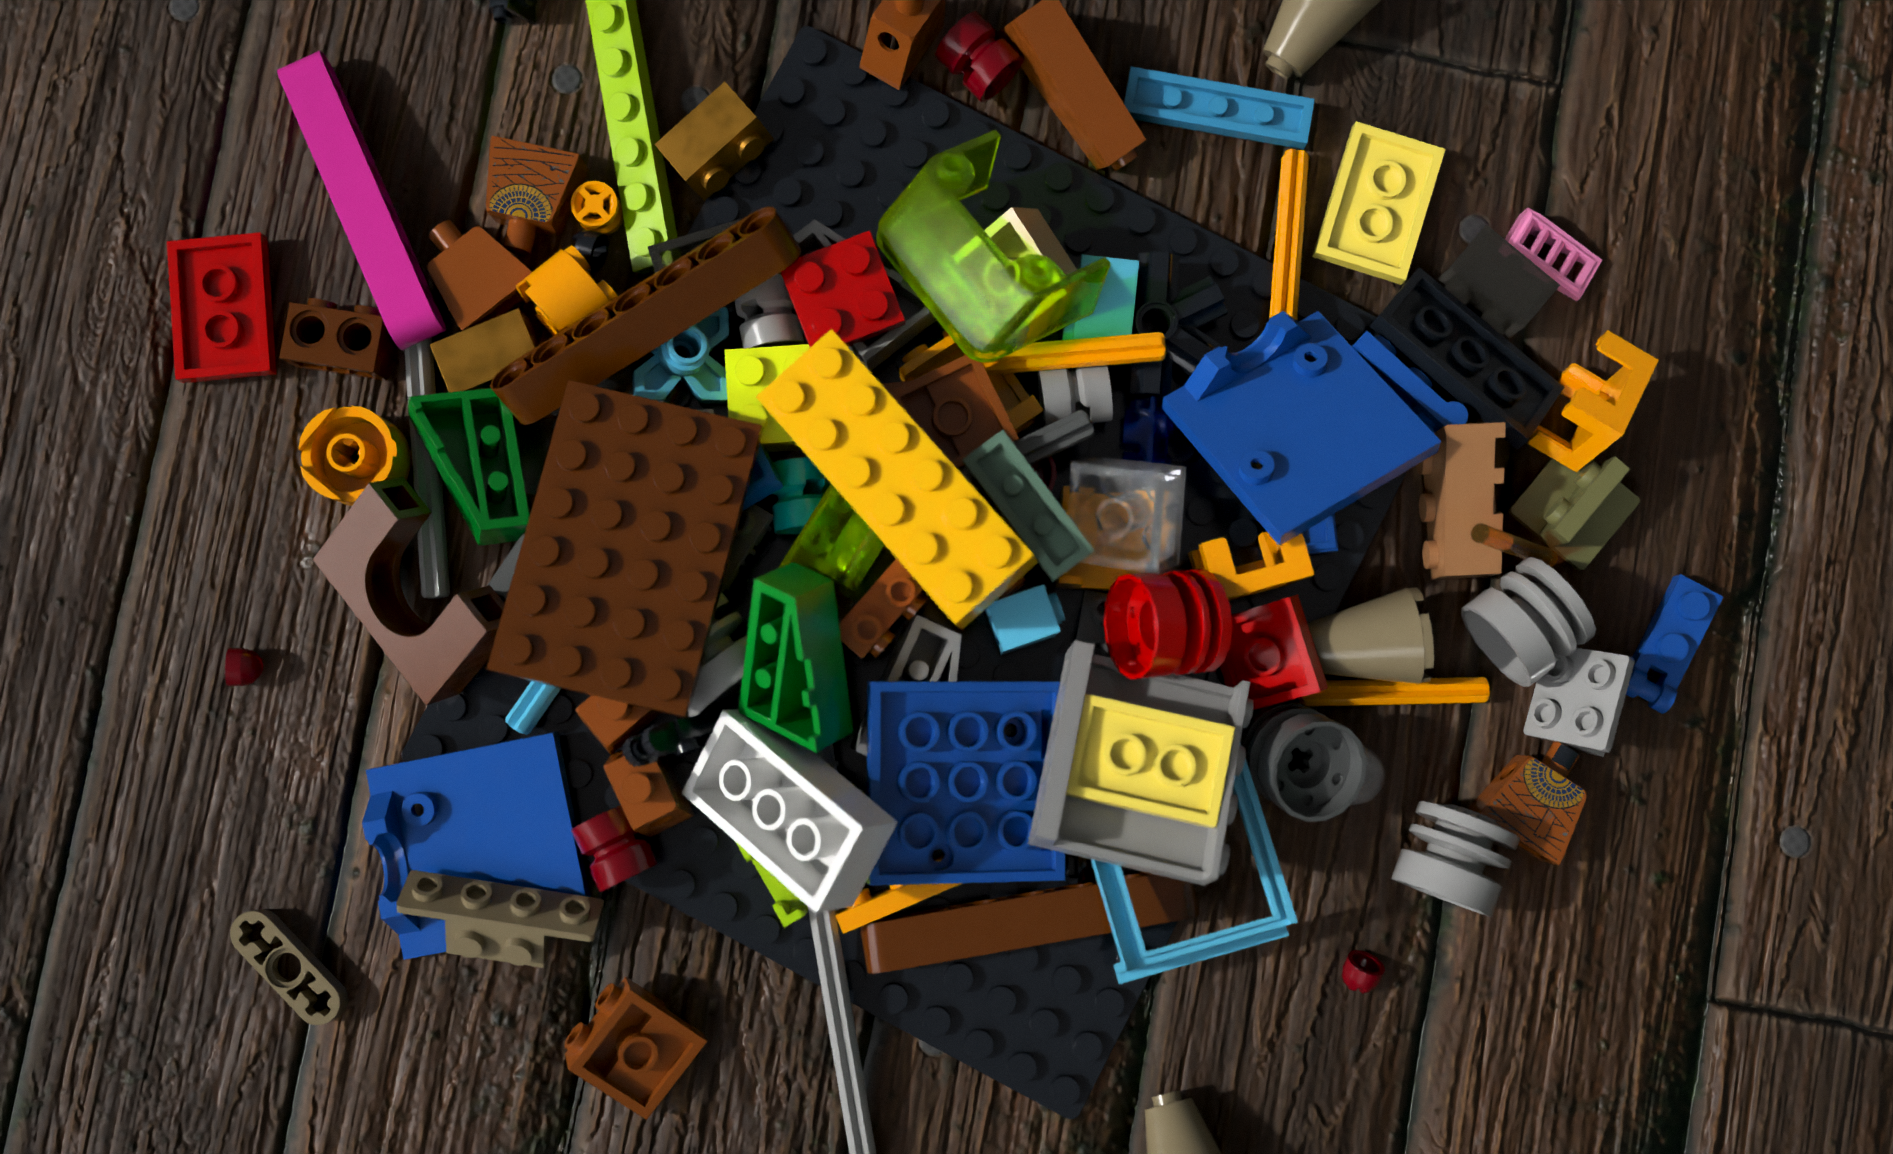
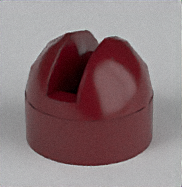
(242, 667)
(1362, 971)

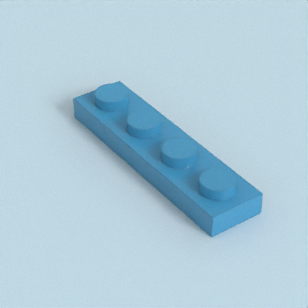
(1218, 108)

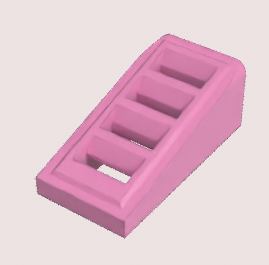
(1547, 232)

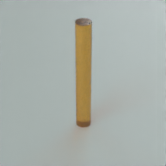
(1512, 544)

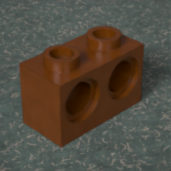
(337, 347)

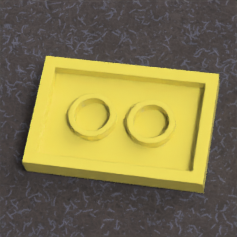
(1378, 203)
(1150, 761)

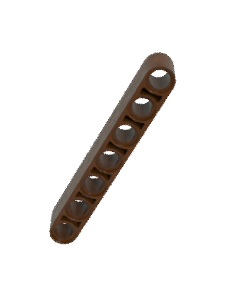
(648, 314)
(1017, 922)

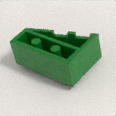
(478, 459)
(796, 659)

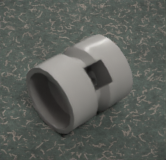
(768, 316)
(1081, 389)

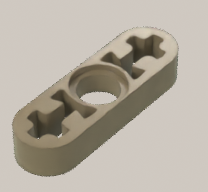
(267, 967)

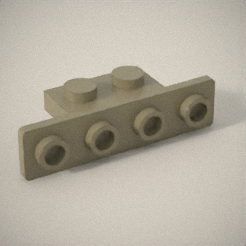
(499, 918)

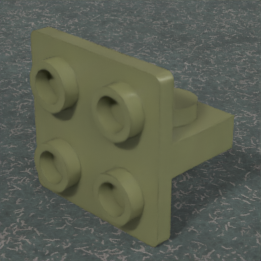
(1576, 509)

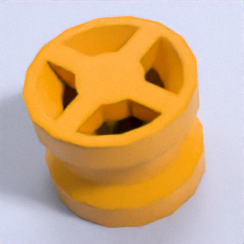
(591, 199)

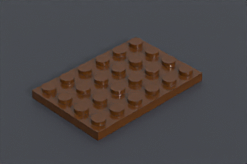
(626, 549)

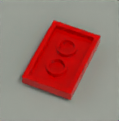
(221, 307)

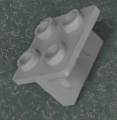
(1580, 700)

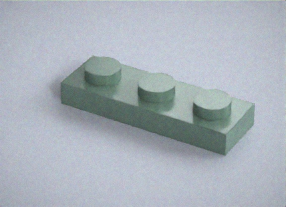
(1027, 505)

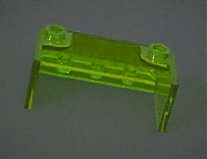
(964, 276)

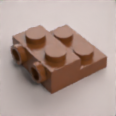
(955, 408)
(869, 621)
(632, 1047)

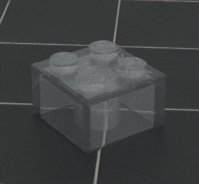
(1128, 512)

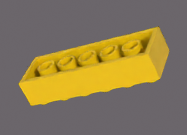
(897, 480)

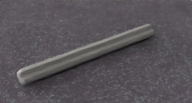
(427, 481)
(842, 1032)

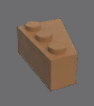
(1457, 498)

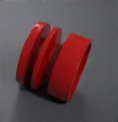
(1167, 623)

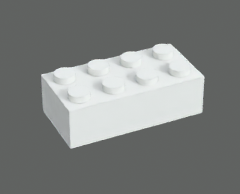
(789, 811)

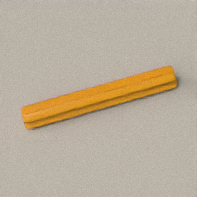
(1289, 233)
(1082, 353)
(1397, 693)

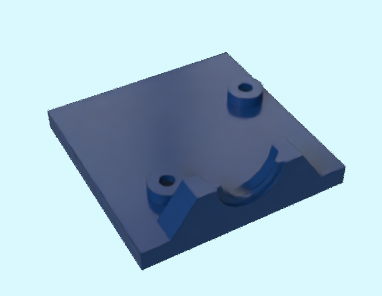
(1298, 424)
(959, 780)
(486, 817)

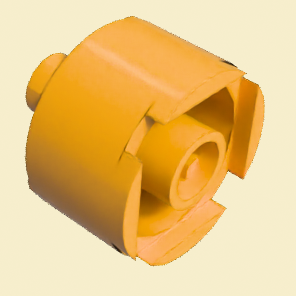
(564, 290)
(333, 439)

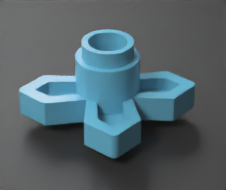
(698, 372)

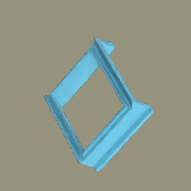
(1138, 963)

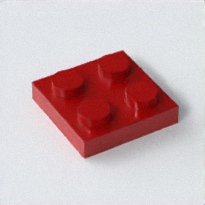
(843, 291)
(1273, 653)

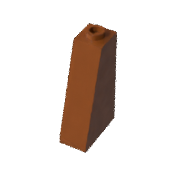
(1074, 84)

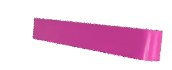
(361, 200)

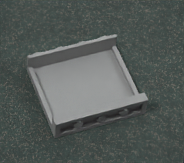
(1121, 834)

